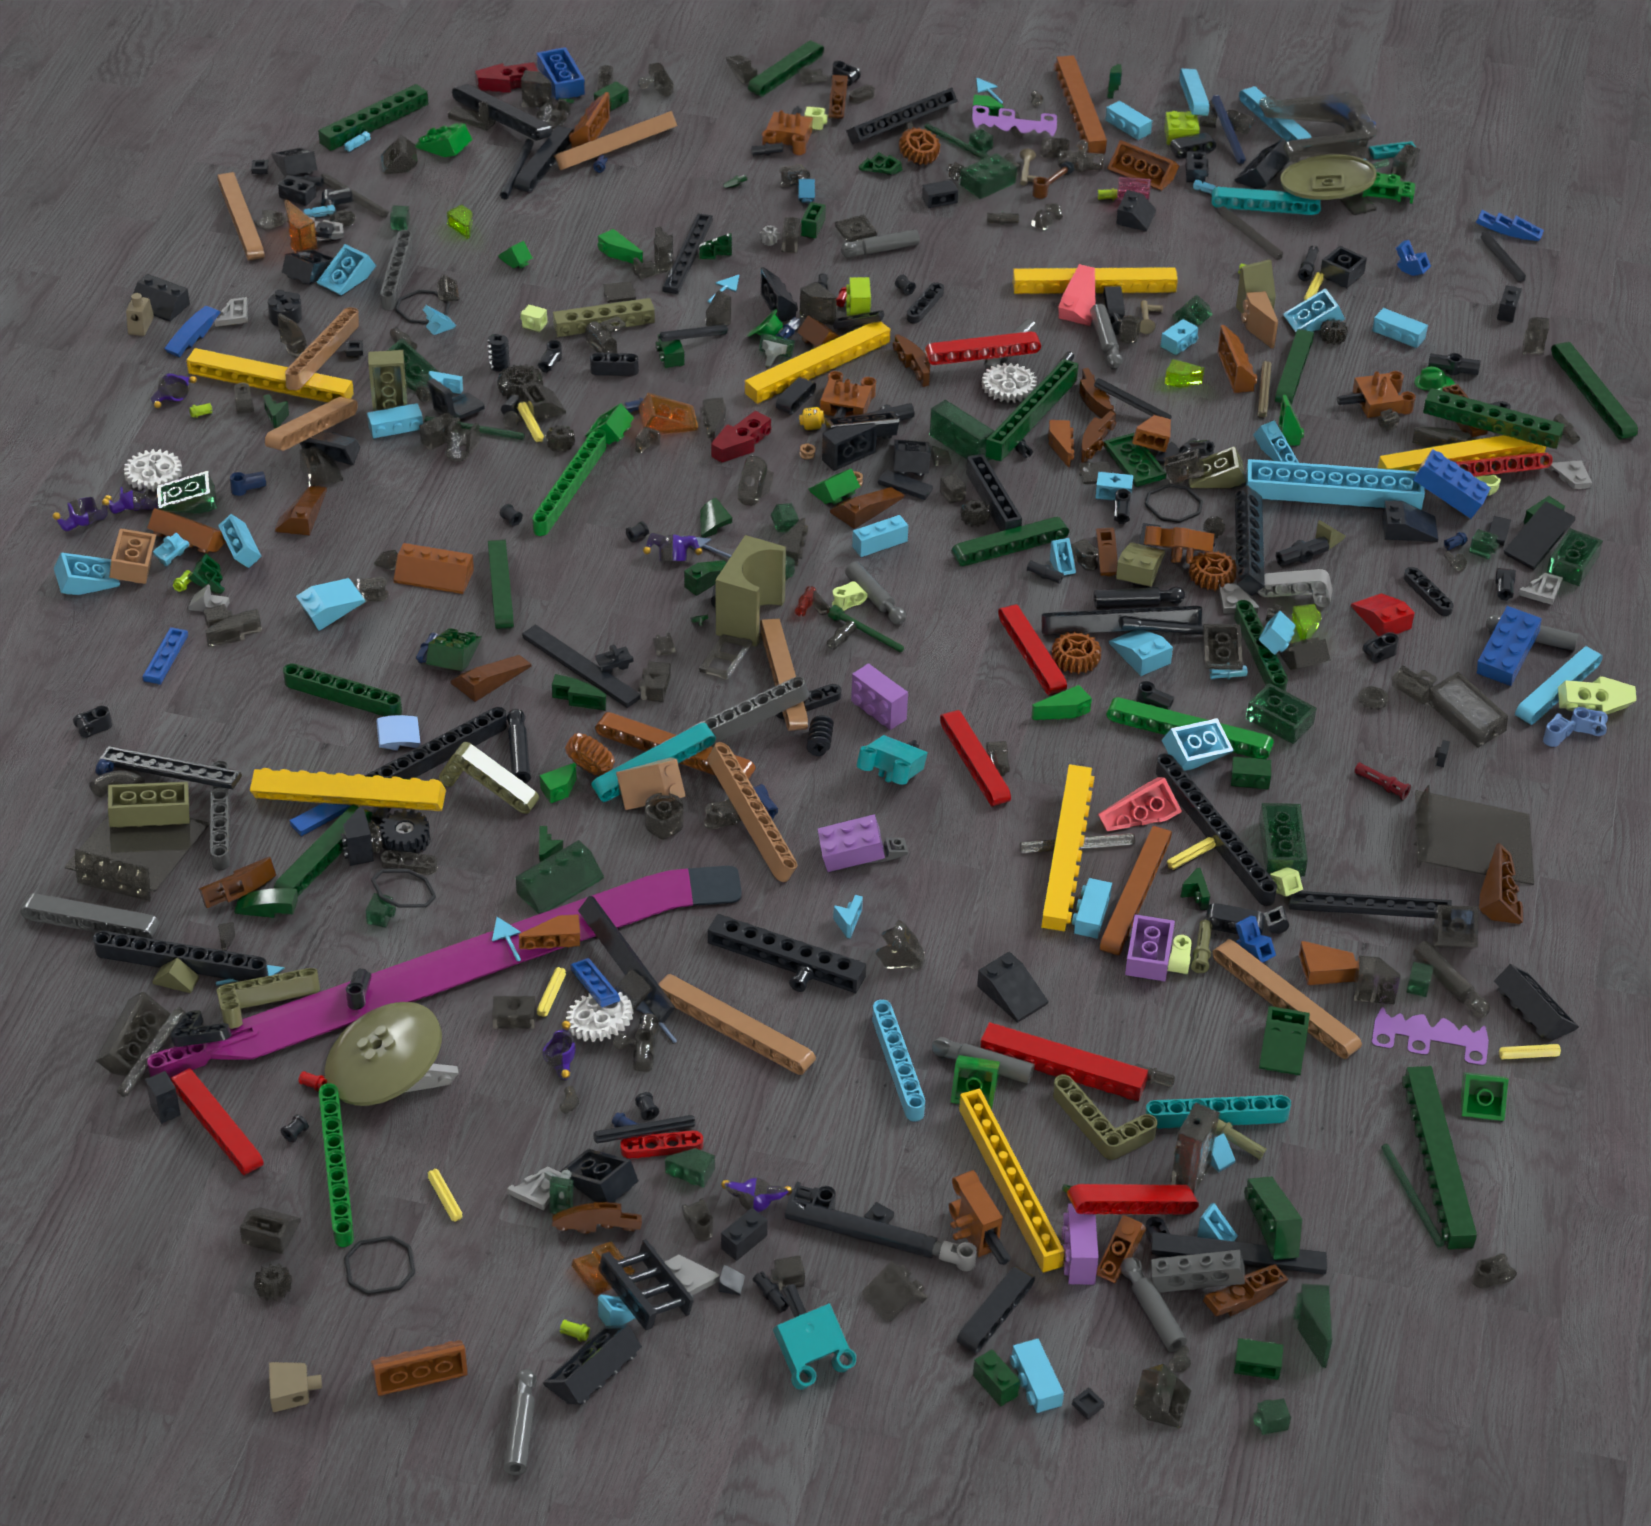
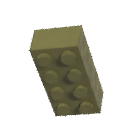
(387, 379)
(148, 804)

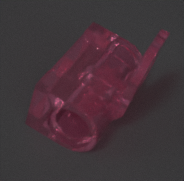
(1133, 184)

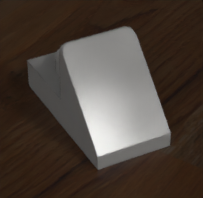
(204, 600)

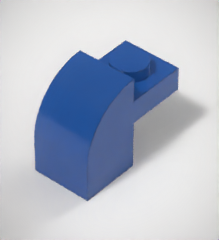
(1410, 262)
(1252, 940)

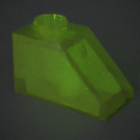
(460, 220)
(1183, 374)
(1306, 620)

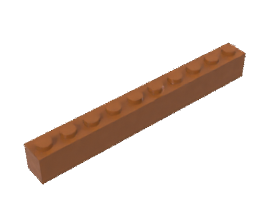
(1080, 104)

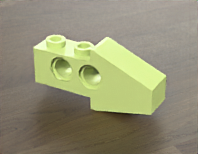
(1611, 695)

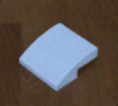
(398, 731)

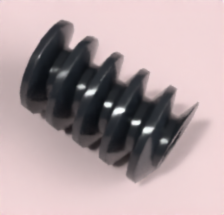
(498, 352)
(820, 735)

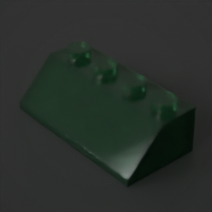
(558, 877)

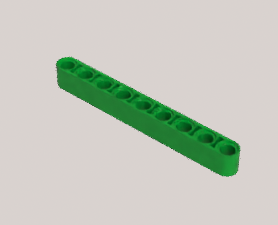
(569, 482)
(1162, 720)
(336, 1165)

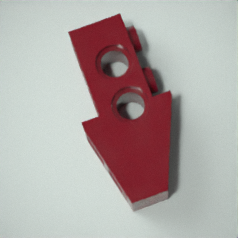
(501, 77)
(741, 438)

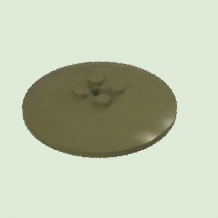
(1328, 177)
(371, 1075)

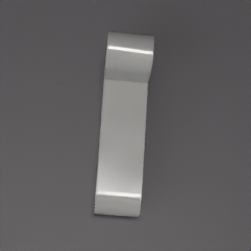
(1299, 583)

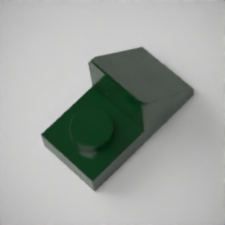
(276, 411)
(547, 846)
(1196, 887)

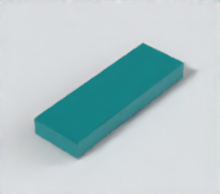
(1387, 150)

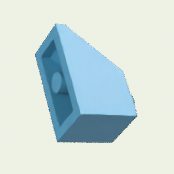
(806, 190)

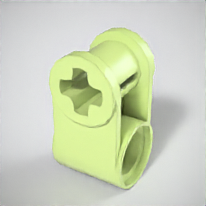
(849, 595)
(1180, 955)

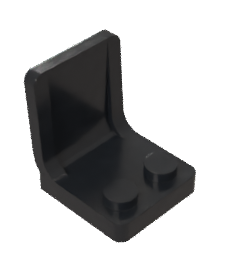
(458, 407)

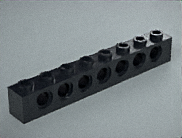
(901, 116)
(1249, 540)
(786, 952)

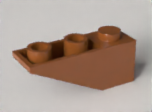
(1061, 439)
(556, 932)
(1122, 1245)

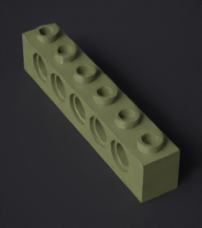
(576, 320)

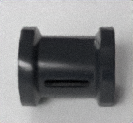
(905, 284)
(508, 512)
(637, 531)
(802, 977)
(647, 1106)
(293, 1129)

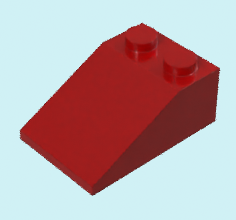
(1385, 614)

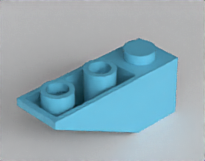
(1274, 443)

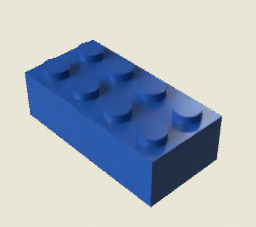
(562, 72)
(1452, 483)
(1509, 645)

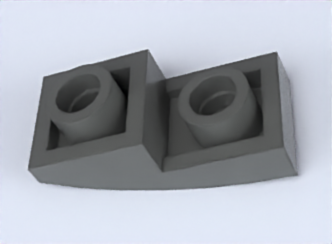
(893, 849)

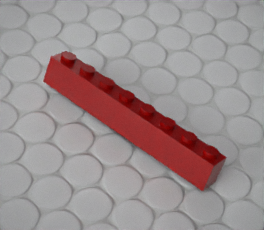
(1061, 1059)

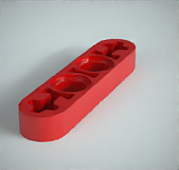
(661, 1141)

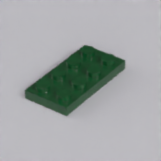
(1135, 460)

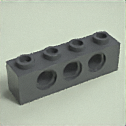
(1198, 1271)

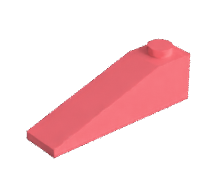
(1079, 297)
(1143, 806)

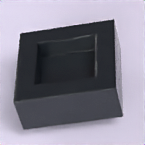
(260, 167)
(324, 230)
(354, 348)
(1441, 753)
(880, 1213)
(1088, 1403)

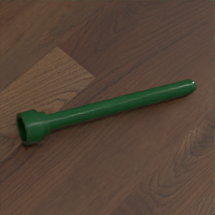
(837, 613)

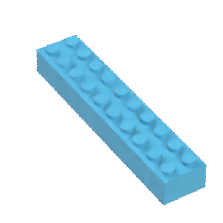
(1332, 484)

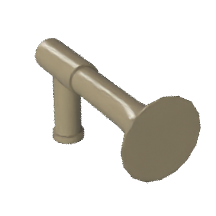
(1027, 155)
(1147, 325)

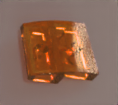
(588, 1266)

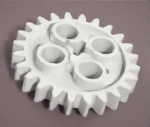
(1009, 382)
(162, 469)
(594, 1022)

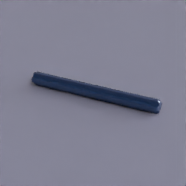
(1228, 129)

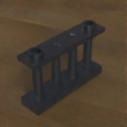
(636, 1299)

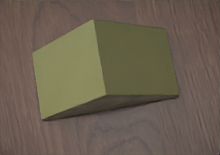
(1332, 535)
(176, 976)

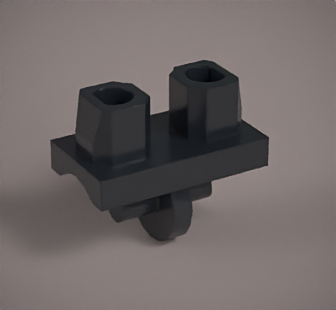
(614, 658)

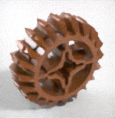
(919, 146)
(1212, 569)
(1076, 652)
(589, 754)

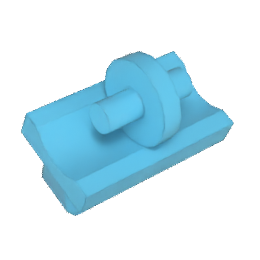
(172, 547)

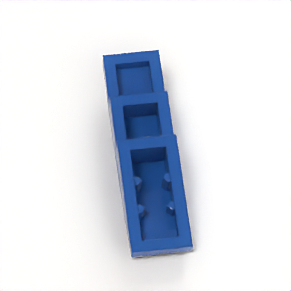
(1516, 228)
(193, 329)

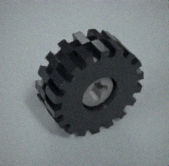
(413, 840)

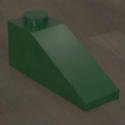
(702, 576)

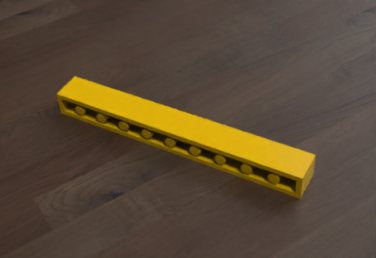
(1130, 279)
(817, 361)
(265, 376)
(1468, 450)
(348, 790)
(1067, 848)
(1011, 1181)

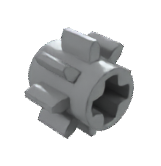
(769, 235)

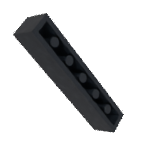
(992, 492)

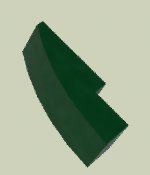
(578, 693)
(267, 902)

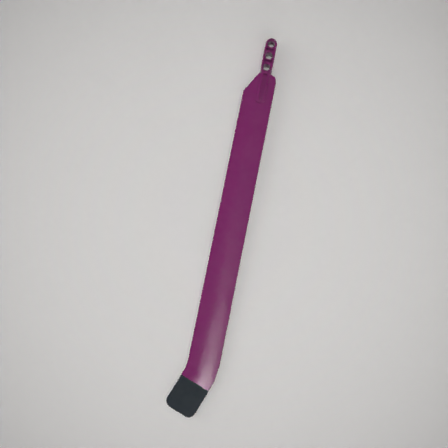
(448, 968)

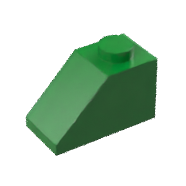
(987, 101)
(516, 255)
(558, 783)

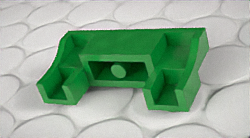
(1390, 187)

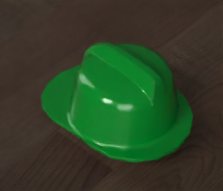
(770, 325)
(1432, 378)

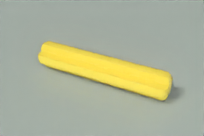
(1314, 286)
(530, 422)
(1191, 853)
(551, 992)
(1531, 1051)
(445, 1195)

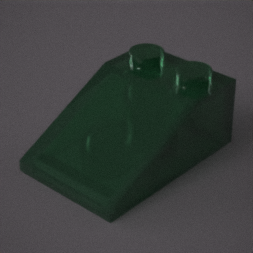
(415, 365)
(188, 494)
(1314, 1319)

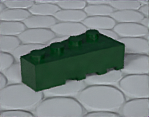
(1275, 1217)

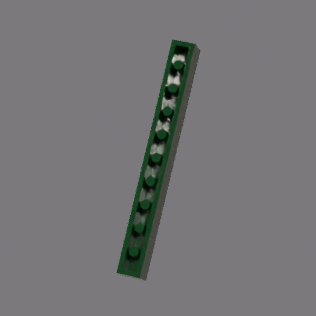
(1031, 410)
(1439, 1158)

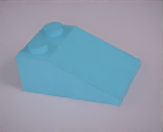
(346, 270)
(1313, 312)
(83, 574)
(330, 601)
(1143, 650)
(1197, 743)

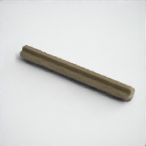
(1264, 389)

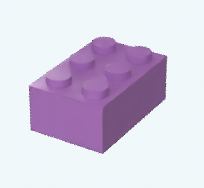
(879, 696)
(851, 843)
(1149, 948)
(1080, 1247)

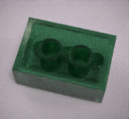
(988, 176)
(1574, 556)
(1281, 713)

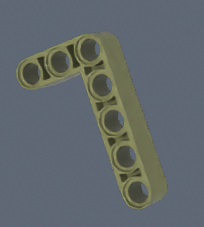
(489, 774)
(264, 990)
(1108, 1140)

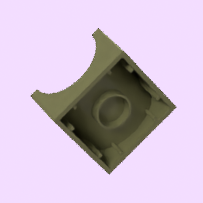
(746, 582)

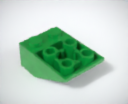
(445, 140)

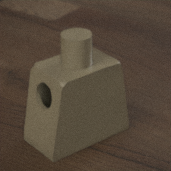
(139, 315)
(291, 1385)

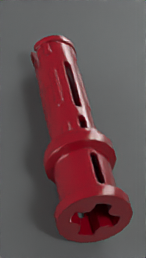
(1389, 786)

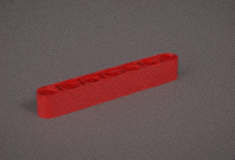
(982, 348)
(1501, 463)
(1032, 649)
(975, 758)
(217, 1122)
(1132, 1199)

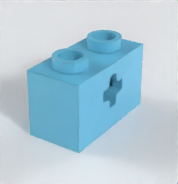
(1179, 337)
(1111, 482)

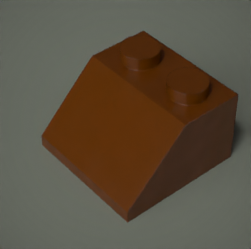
(816, 332)

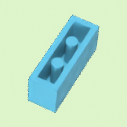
(1128, 120)
(1400, 327)
(395, 420)
(880, 536)
(239, 541)
(1277, 633)
(1092, 908)
(1036, 1376)

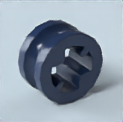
(104, 767)

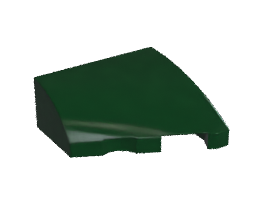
(1114, 80)
(882, 164)
(718, 246)
(712, 517)
(207, 573)

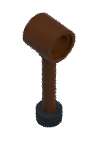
(1041, 184)

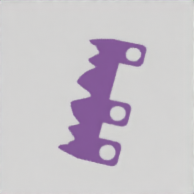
(1006, 122)
(1419, 1029)

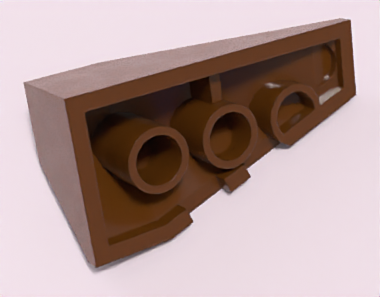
(865, 507)
(302, 513)
(486, 678)
(1499, 889)

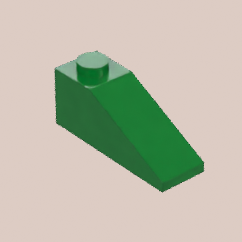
(618, 247)
(1289, 423)
(1063, 705)

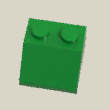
(613, 422)
(835, 487)
(975, 1074)
(1484, 1096)

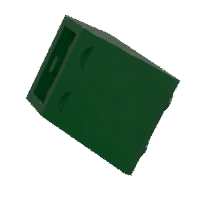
(452, 649)
(1284, 1040)

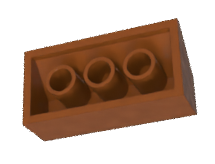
(592, 122)
(1143, 164)
(1235, 361)
(194, 532)
(433, 568)
(419, 1367)

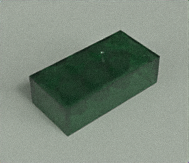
(958, 430)
(1283, 837)

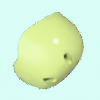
(1492, 481)

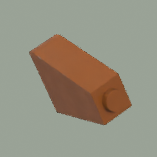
(1153, 433)
(1326, 964)

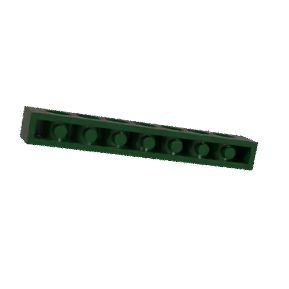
(373, 117)
(1493, 418)

